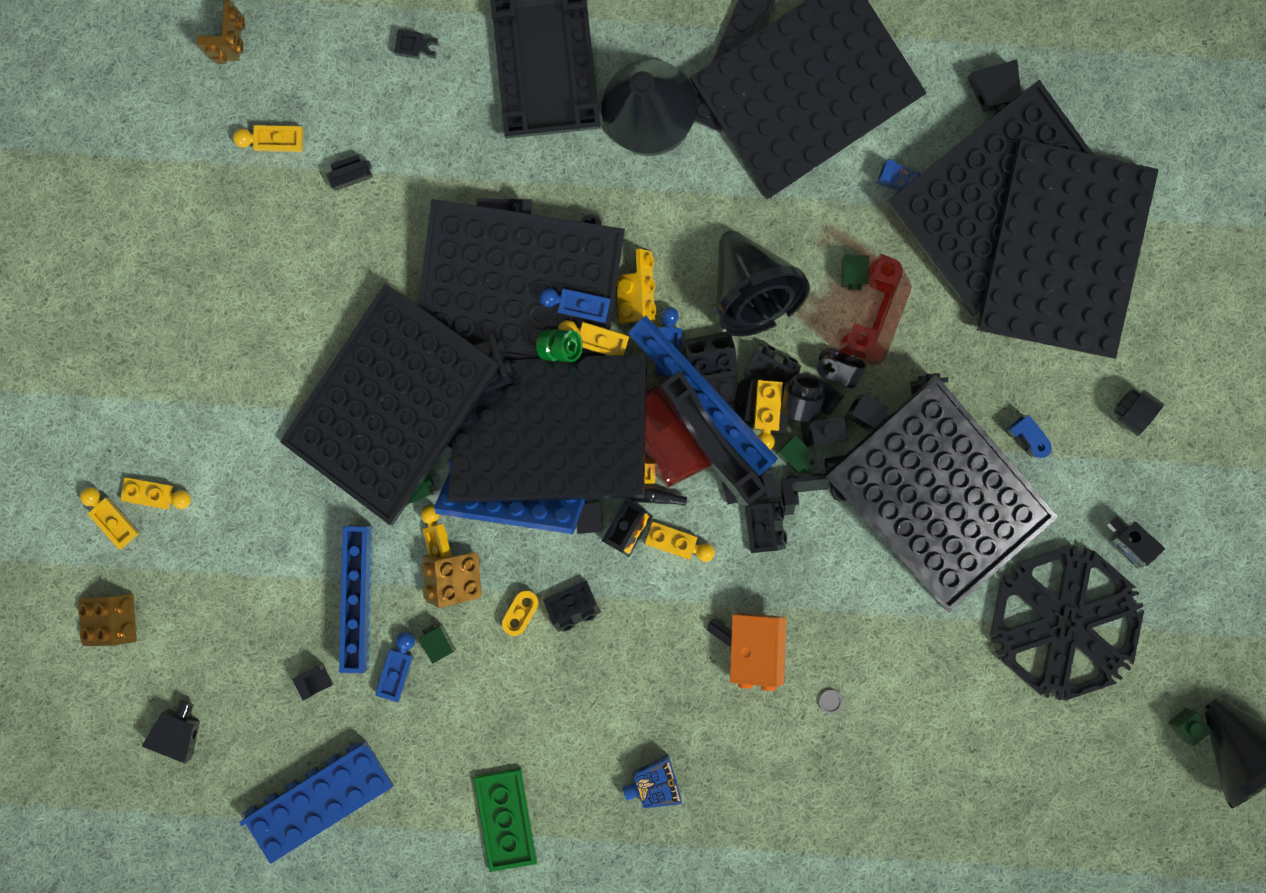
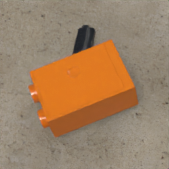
(756, 649)

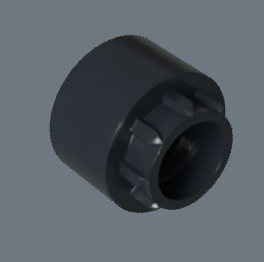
(802, 398)
(1137, 410)

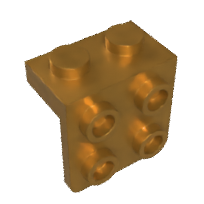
(229, 45)
(451, 579)
(107, 620)

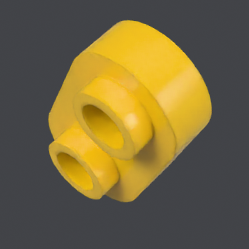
(520, 612)

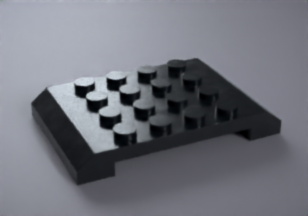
(545, 66)

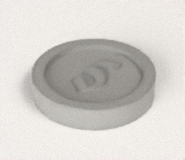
(830, 701)

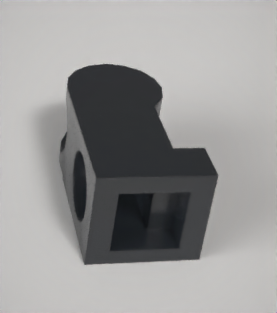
(746, 399)

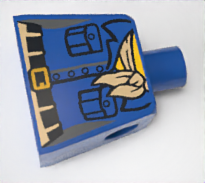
(654, 784)

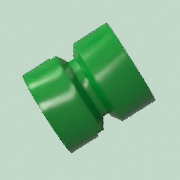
(559, 345)

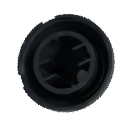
(649, 107)
(755, 286)
(1238, 749)

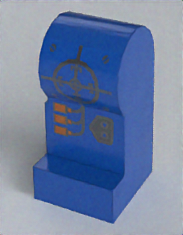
(895, 175)
(1031, 435)

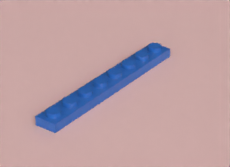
(721, 414)

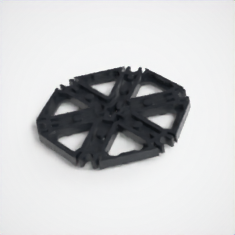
(1083, 618)

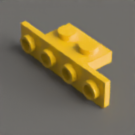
(636, 291)

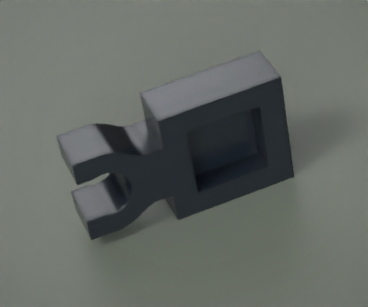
(411, 45)

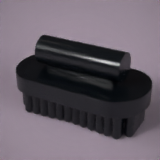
(349, 172)

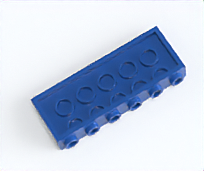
(543, 515)
(317, 801)

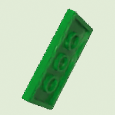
(505, 819)

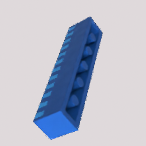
(355, 599)

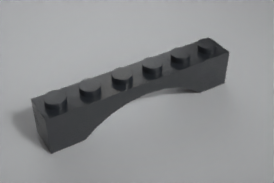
(691, 414)

